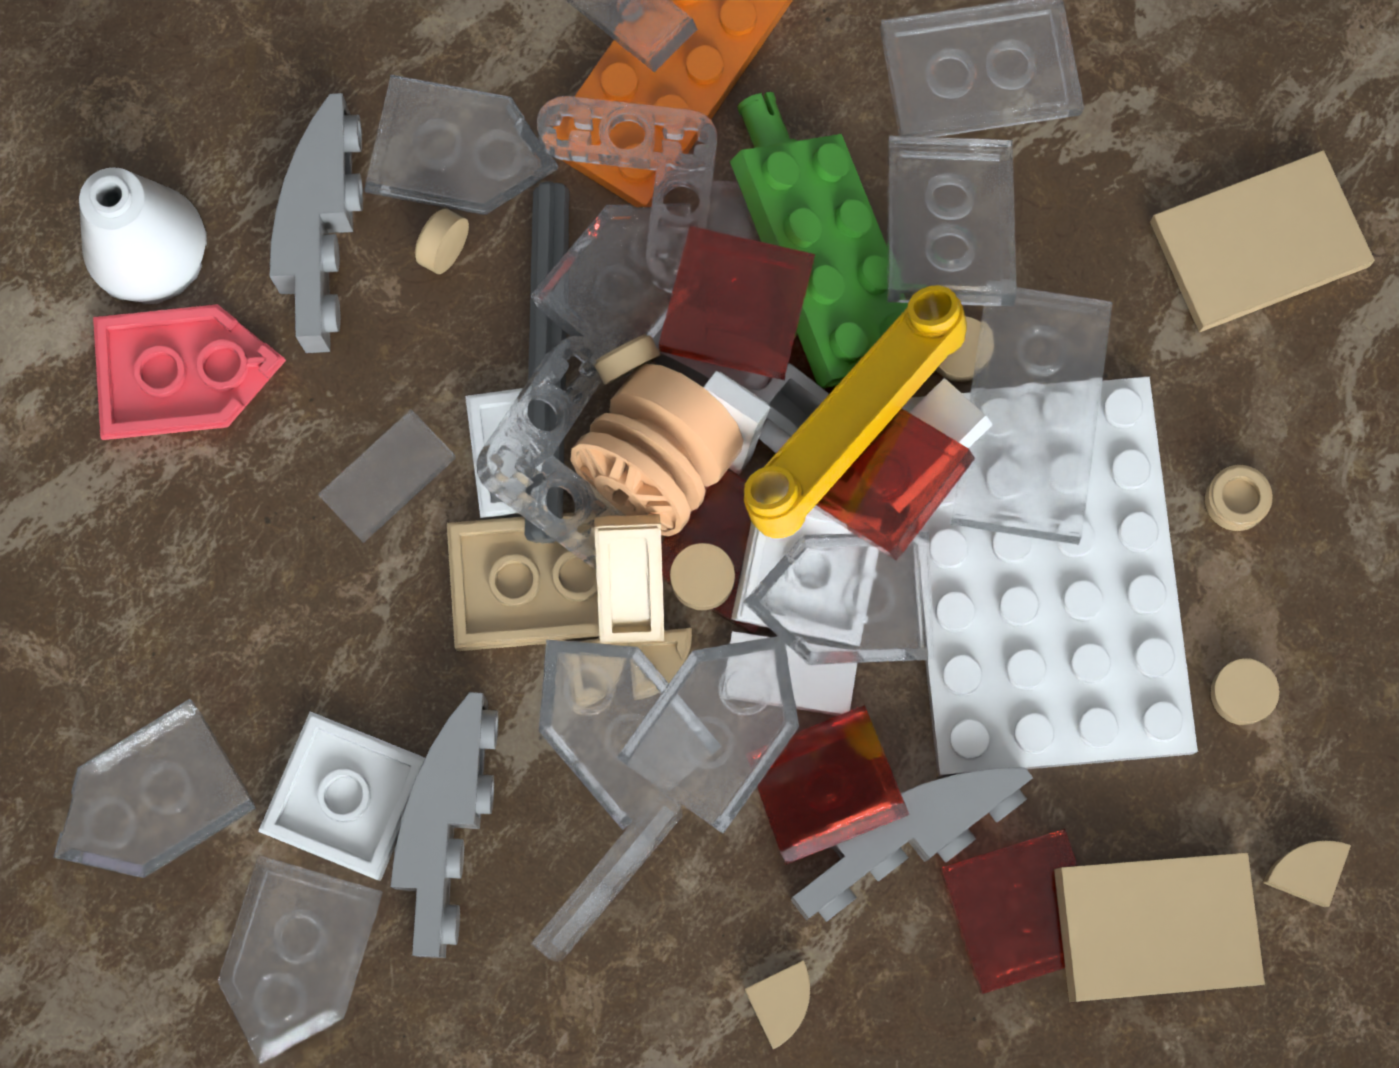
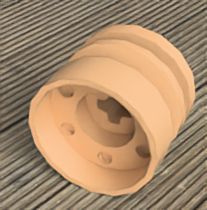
(658, 446)

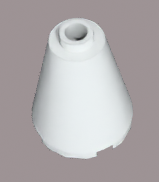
(139, 236)

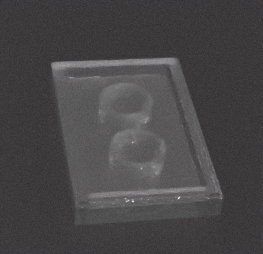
(981, 67)
(951, 219)
(609, 876)

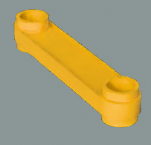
(855, 412)

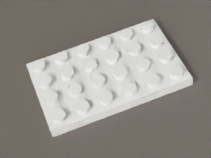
(1061, 644)

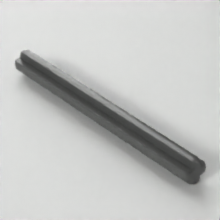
(549, 245)

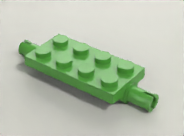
(814, 202)

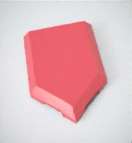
(176, 370)

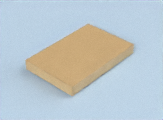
(1261, 241)
(517, 588)
(1158, 927)

